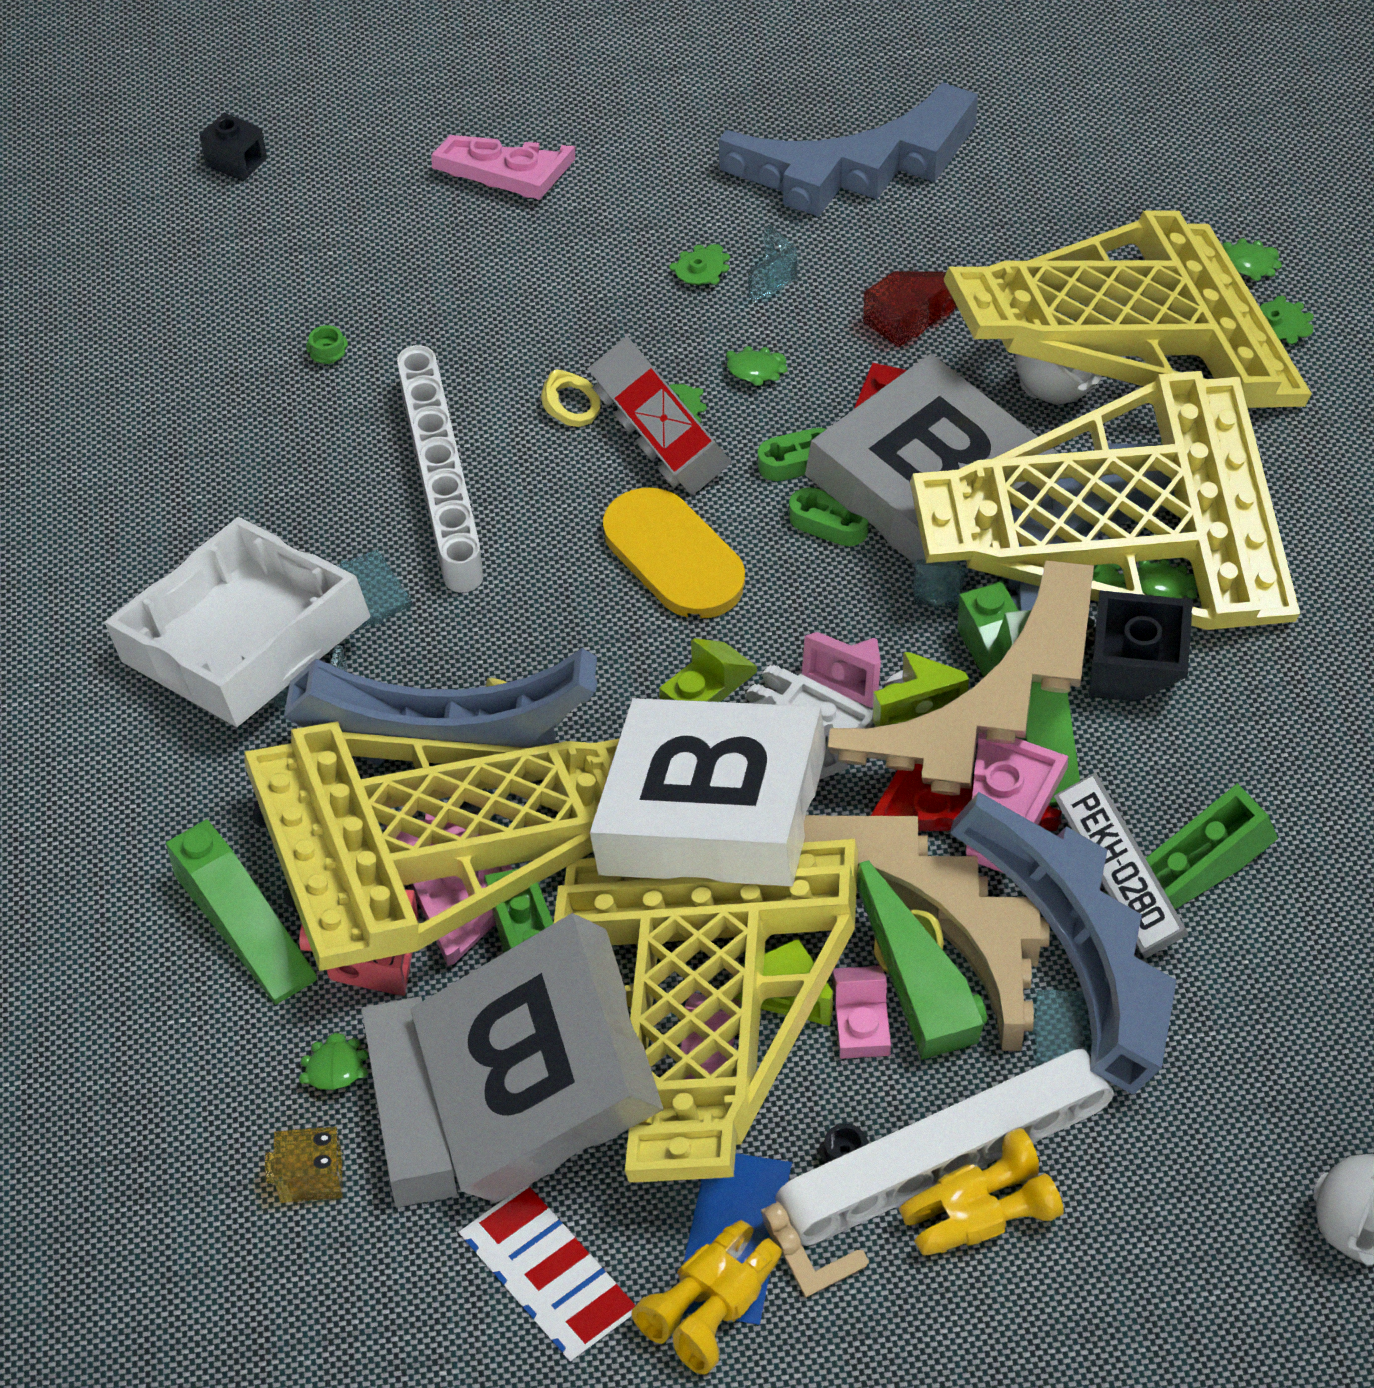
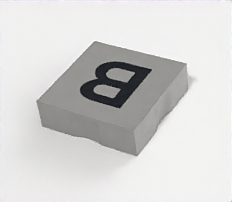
(912, 425)
(534, 1059)

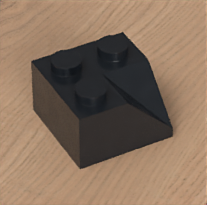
(1139, 644)

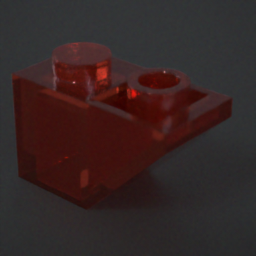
(906, 304)

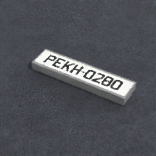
(1126, 870)

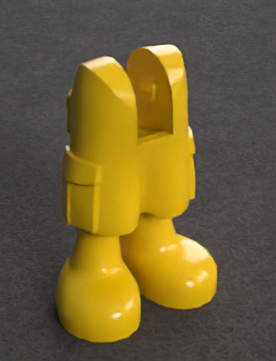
(970, 1208)
(709, 1276)

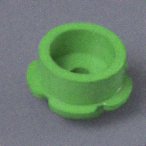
(326, 344)

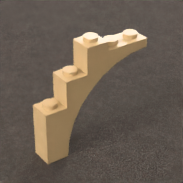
(946, 739)
(993, 933)

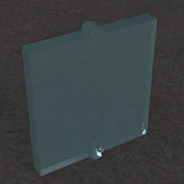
(379, 587)
(1060, 1024)

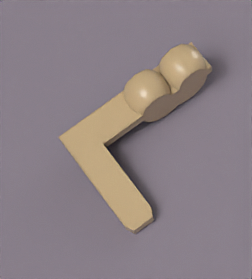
(788, 1240)

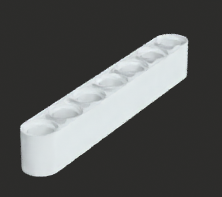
(440, 469)
(918, 1155)

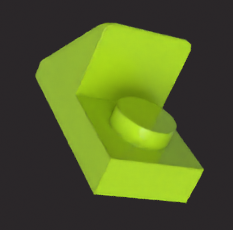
(711, 675)
(925, 689)

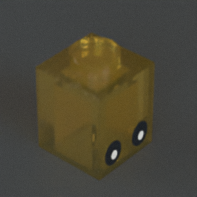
(306, 1164)

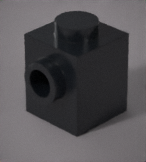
(233, 146)

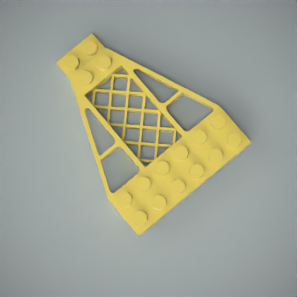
(1181, 271)
(1216, 488)
(354, 877)
(714, 1112)

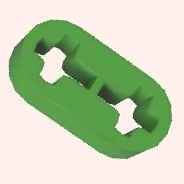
(791, 451)
(826, 517)

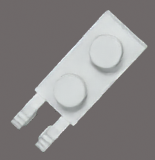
(804, 691)

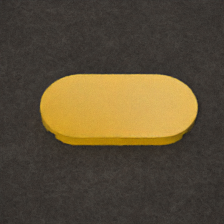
(674, 552)

